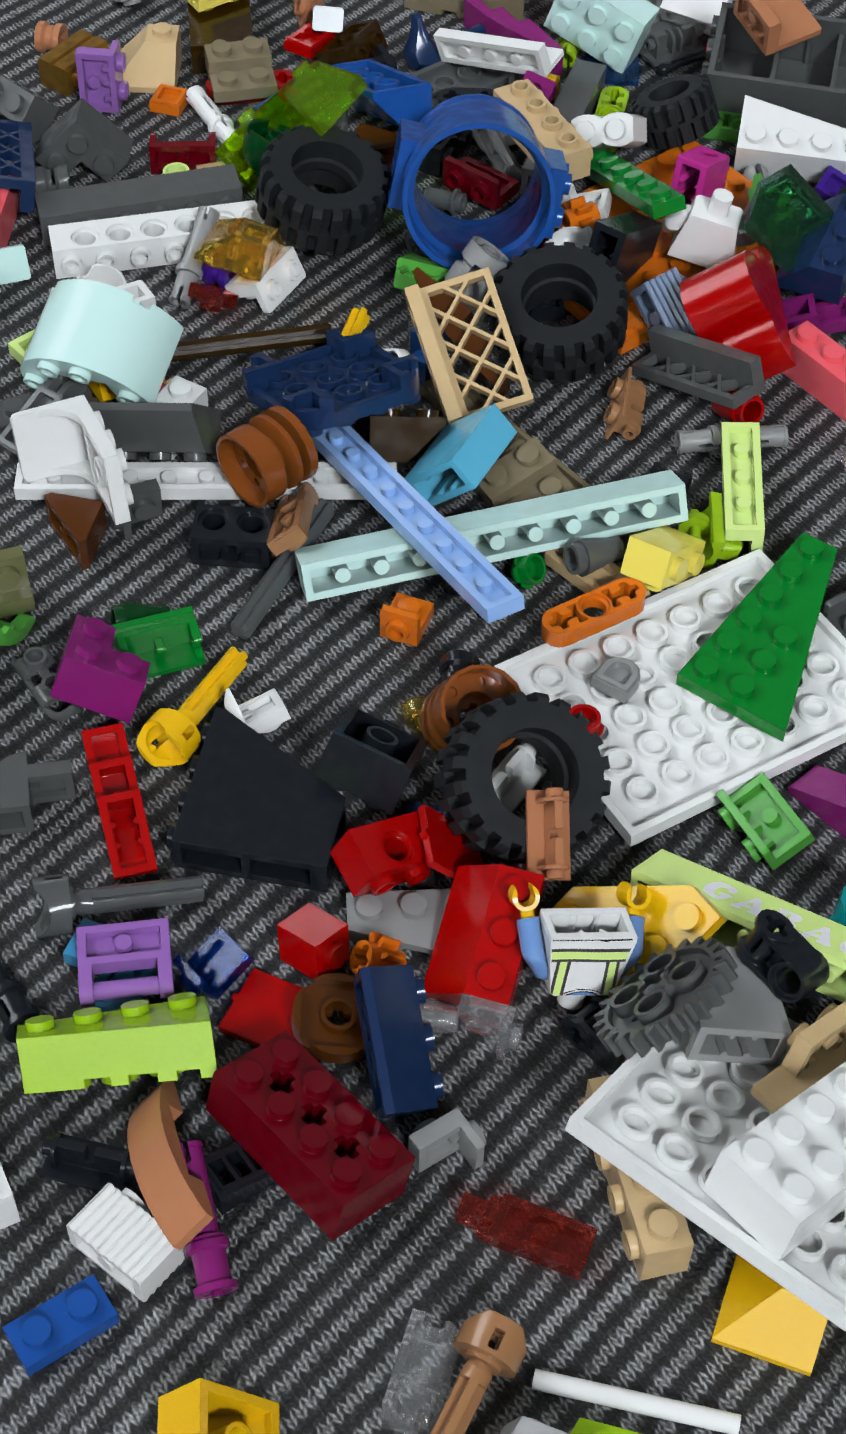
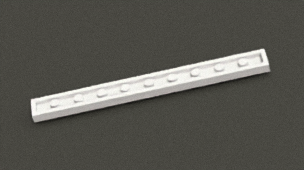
(182, 482)

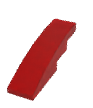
(119, 802)

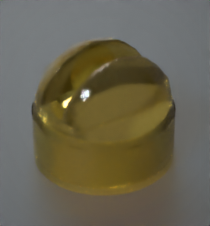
(411, 712)

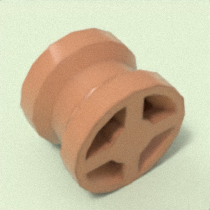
(49, 36)

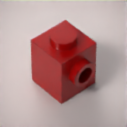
(313, 941)

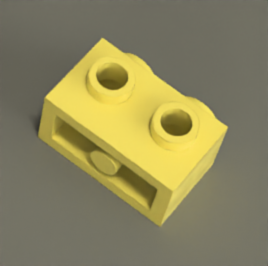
(663, 557)

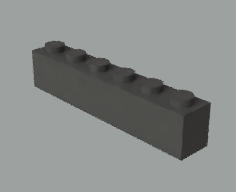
(138, 196)

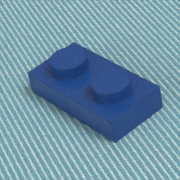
(61, 1325)

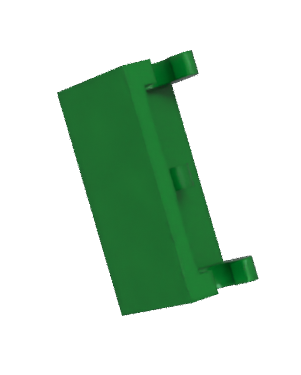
(163, 639)

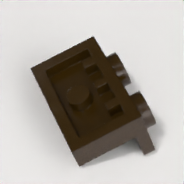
(354, 43)

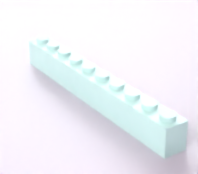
(497, 533)

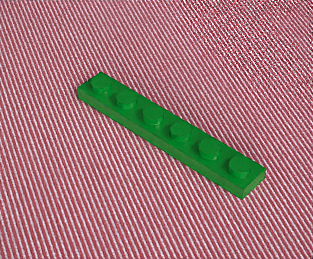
(634, 185)

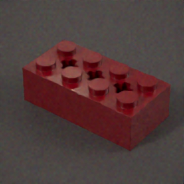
(309, 1134)

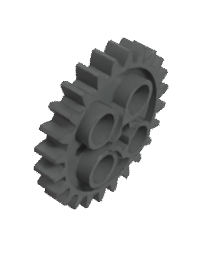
(665, 997)

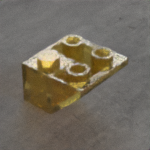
(241, 247)

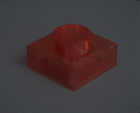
(212, 296)

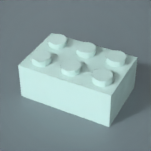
(604, 28)

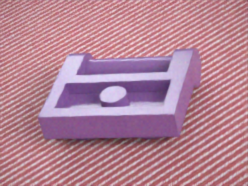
(124, 948)

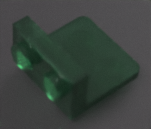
(784, 212)

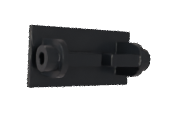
(86, 1163)

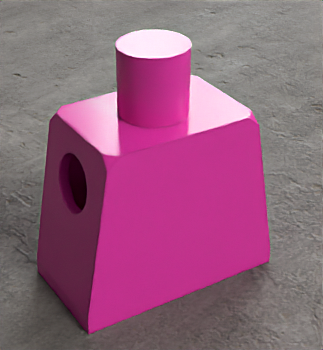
(699, 172)

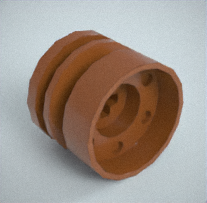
(267, 456)
(459, 694)

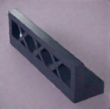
(23, 167)

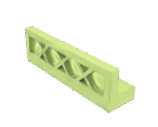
(742, 483)

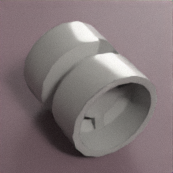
(479, 253)

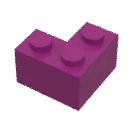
(96, 674)

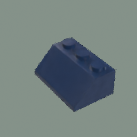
(821, 259)
(397, 1040)

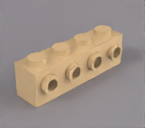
(548, 125)
(652, 1230)

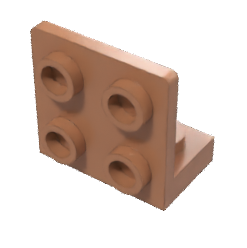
(776, 23)

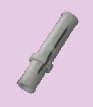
(190, 269)
(710, 439)

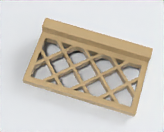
(435, 348)

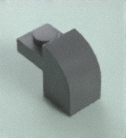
(30, 784)

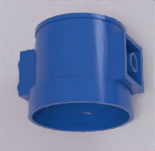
(511, 231)

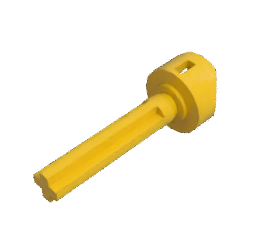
(177, 728)

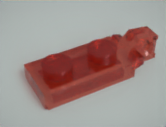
(529, 1231)

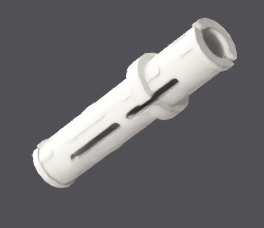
(210, 113)

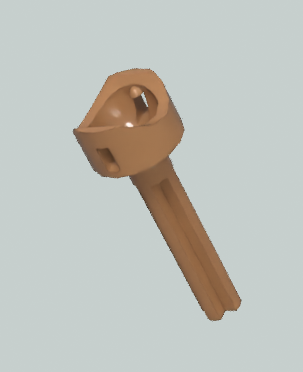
(481, 1365)

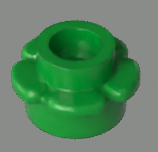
(528, 570)

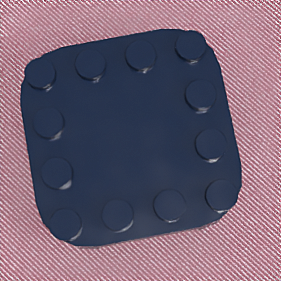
(334, 381)

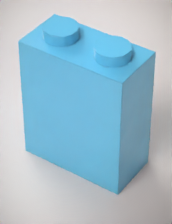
(461, 455)

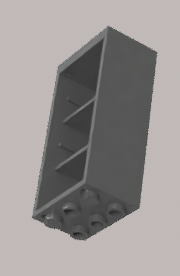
(798, 78)

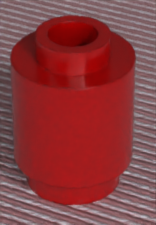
(748, 412)

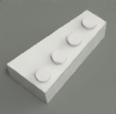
(786, 137)

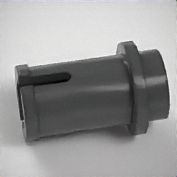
(447, 200)

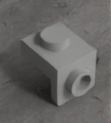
(441, 1137)

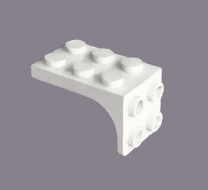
(73, 441)

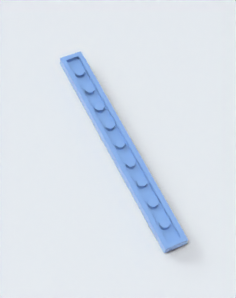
(420, 524)

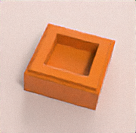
(168, 100)

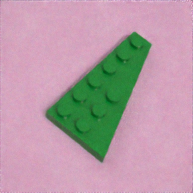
(763, 645)

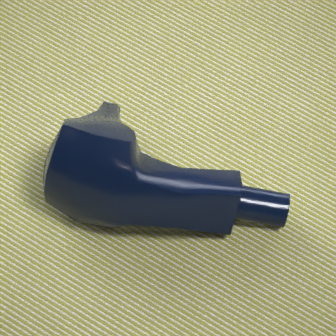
(420, 48)

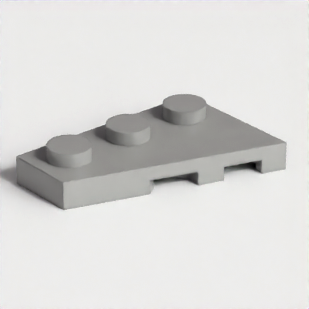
(400, 914)

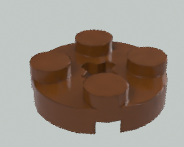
(312, 1029)

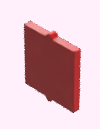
(442, 848)
(260, 1009)

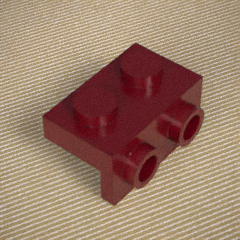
(479, 181)

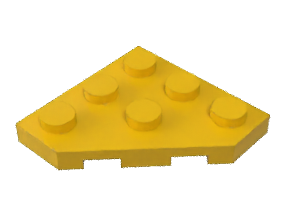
(670, 917)

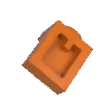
(405, 619)

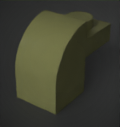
(15, 588)

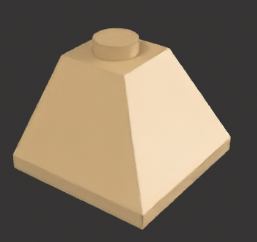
(153, 58)

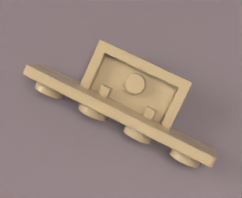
(812, 1055)

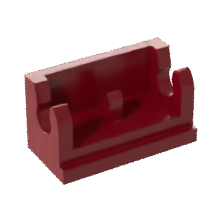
(186, 152)

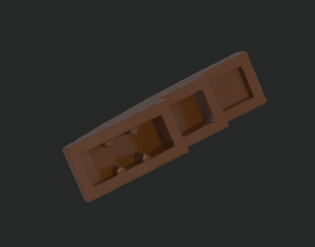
(454, 334)

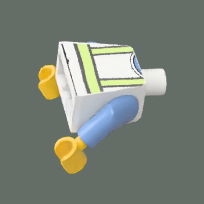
(581, 948)

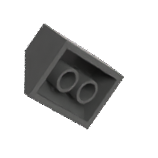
(162, 429)

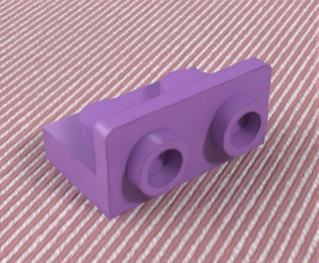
(101, 77)

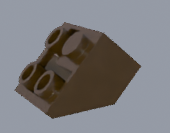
(402, 437)

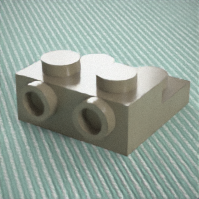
(240, 69)
(522, 475)

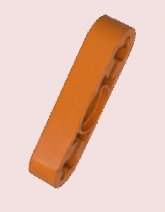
(583, 625)

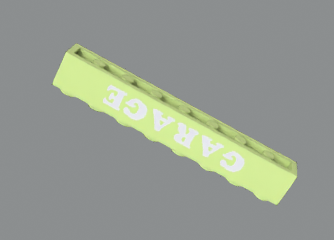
(742, 904)

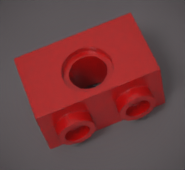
(382, 855)

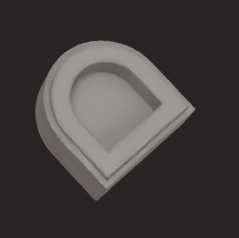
(617, 678)

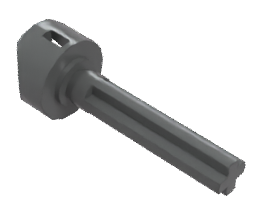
(63, 903)

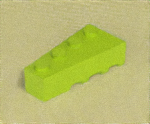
(117, 1044)

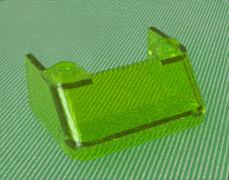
(312, 98)

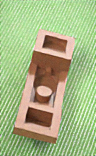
(171, 1193)

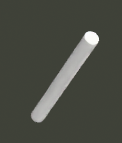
(636, 1402)

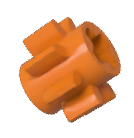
(580, 213)
(378, 951)

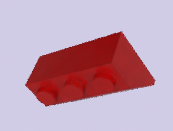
(479, 935)

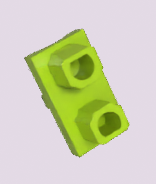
(710, 527)

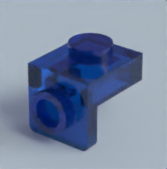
(214, 965)

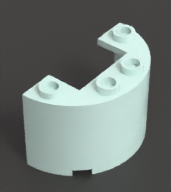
(104, 338)

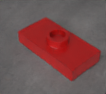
(307, 41)

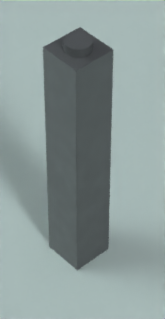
(576, 98)

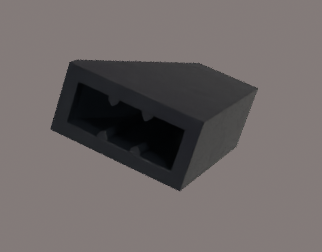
(626, 241)

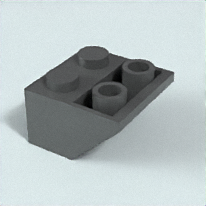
(24, 105)

